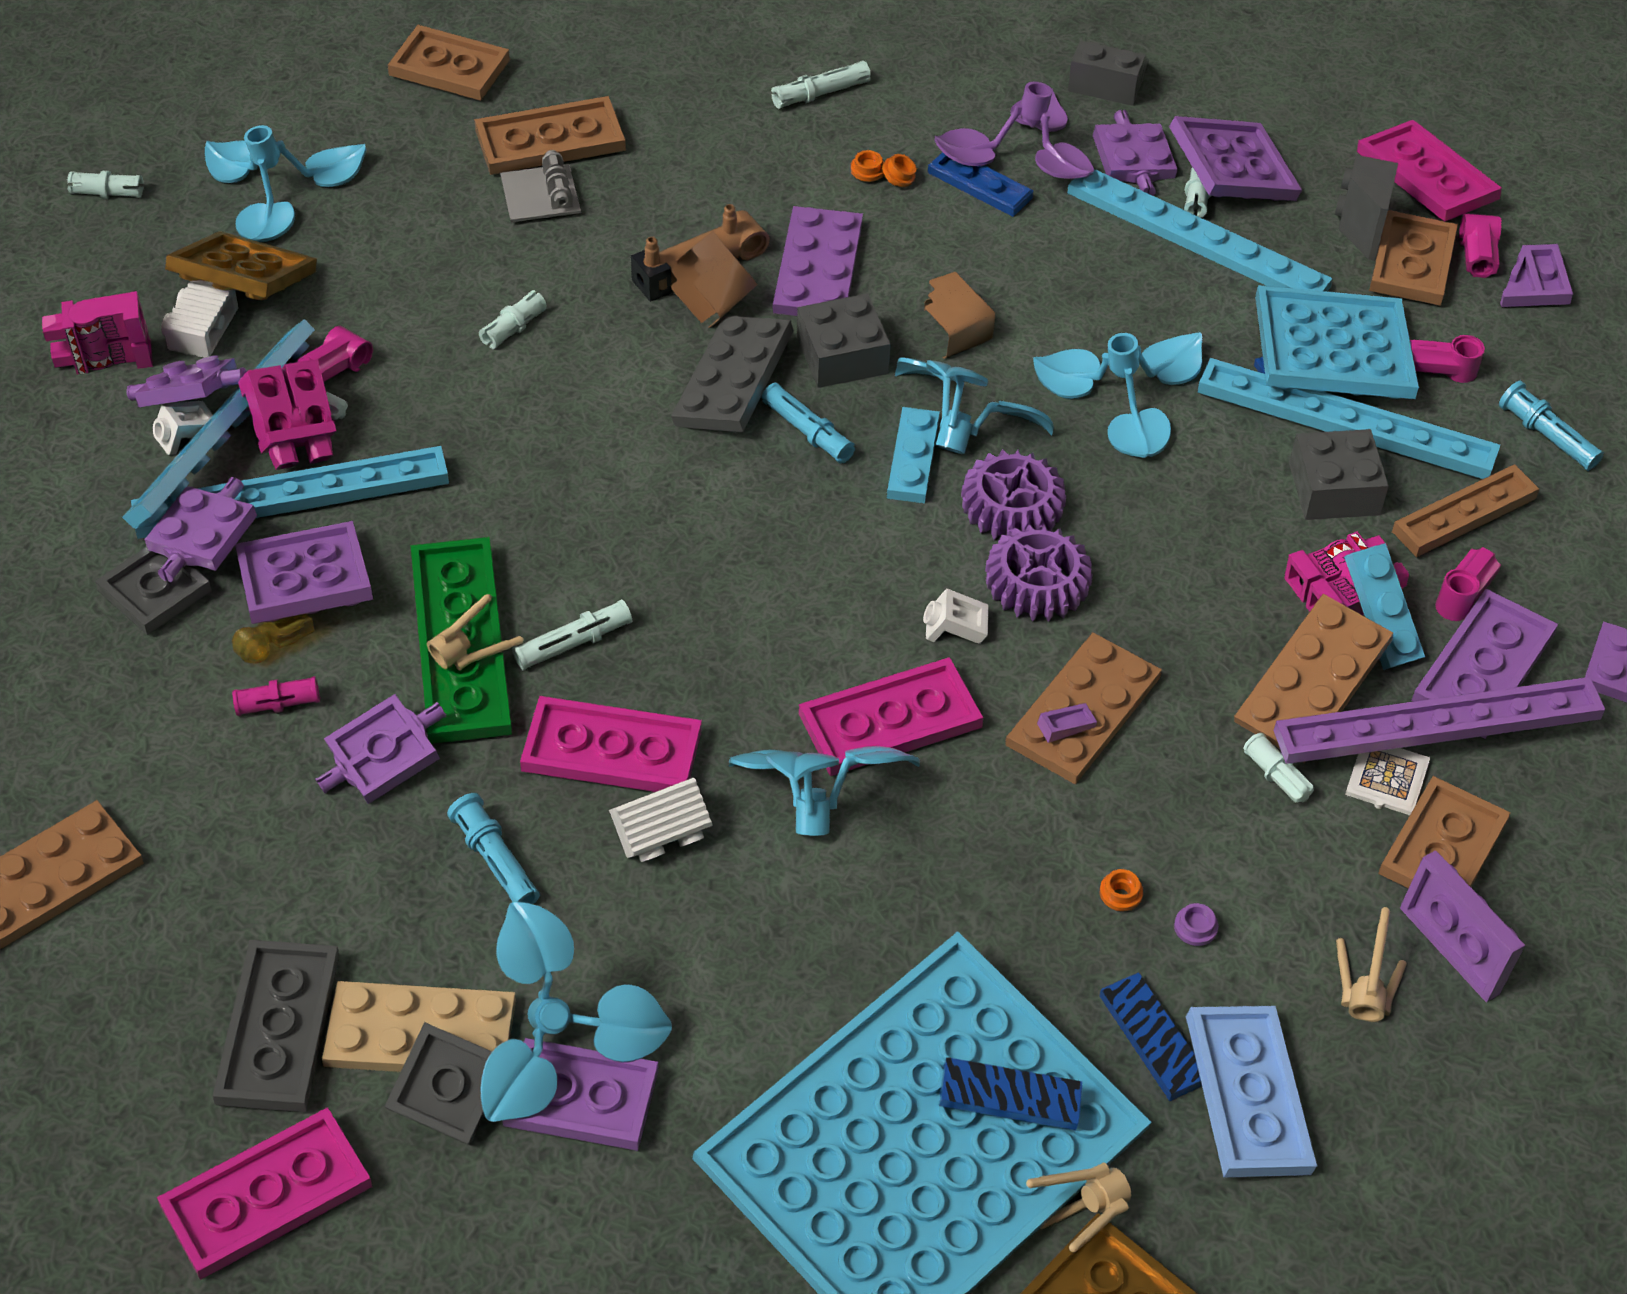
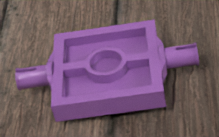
(1134, 152)
(186, 382)
(200, 528)
(381, 748)

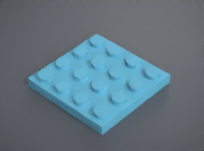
(1335, 342)

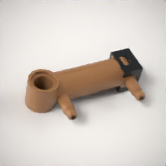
(653, 269)

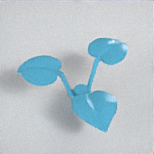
(233, 160)
(1172, 360)
(954, 424)
(811, 803)
(629, 1020)

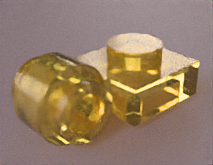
(253, 643)

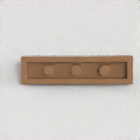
(1465, 510)

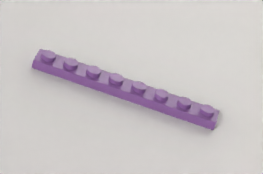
(1438, 720)

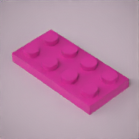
(1431, 170)
(892, 712)
(610, 745)
(264, 1192)

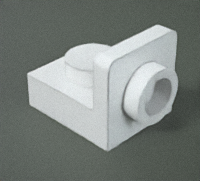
(179, 421)
(956, 615)

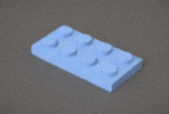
(1250, 1091)

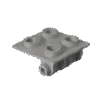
(541, 190)

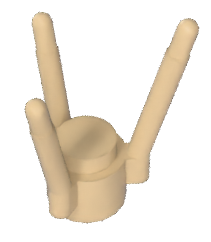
(451, 644)
(1368, 997)
(1104, 1192)

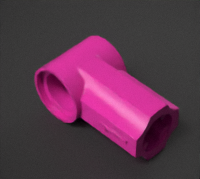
(1481, 243)
(340, 351)
(1456, 359)
(1466, 584)

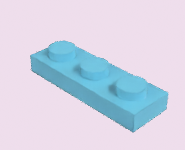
(913, 455)
(1385, 603)

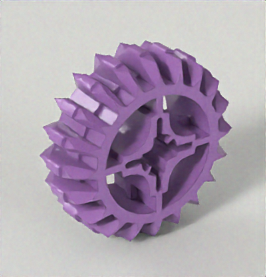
(1012, 494)
(1039, 583)

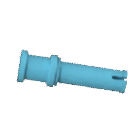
(1538, 415)
(485, 837)

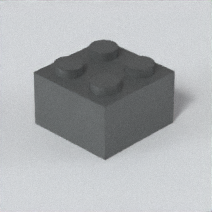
(843, 340)
(1338, 474)

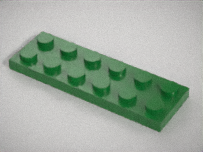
(446, 585)

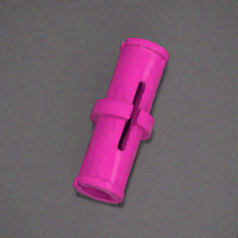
(276, 696)

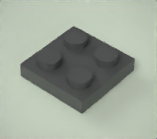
(147, 598)
(441, 1084)

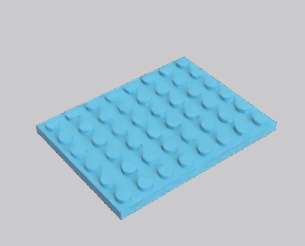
(881, 1184)

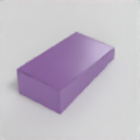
(1066, 722)

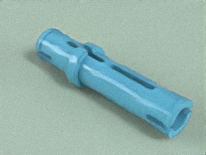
(819, 431)

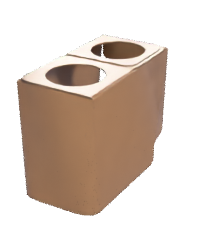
(710, 279)
(960, 313)

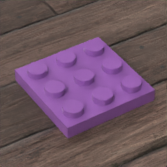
(1235, 158)
(303, 572)

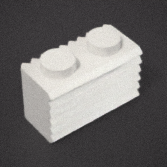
(199, 318)
(660, 819)

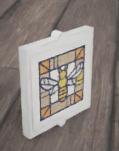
(1388, 778)

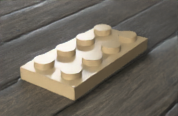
(378, 1023)

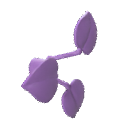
(1039, 110)

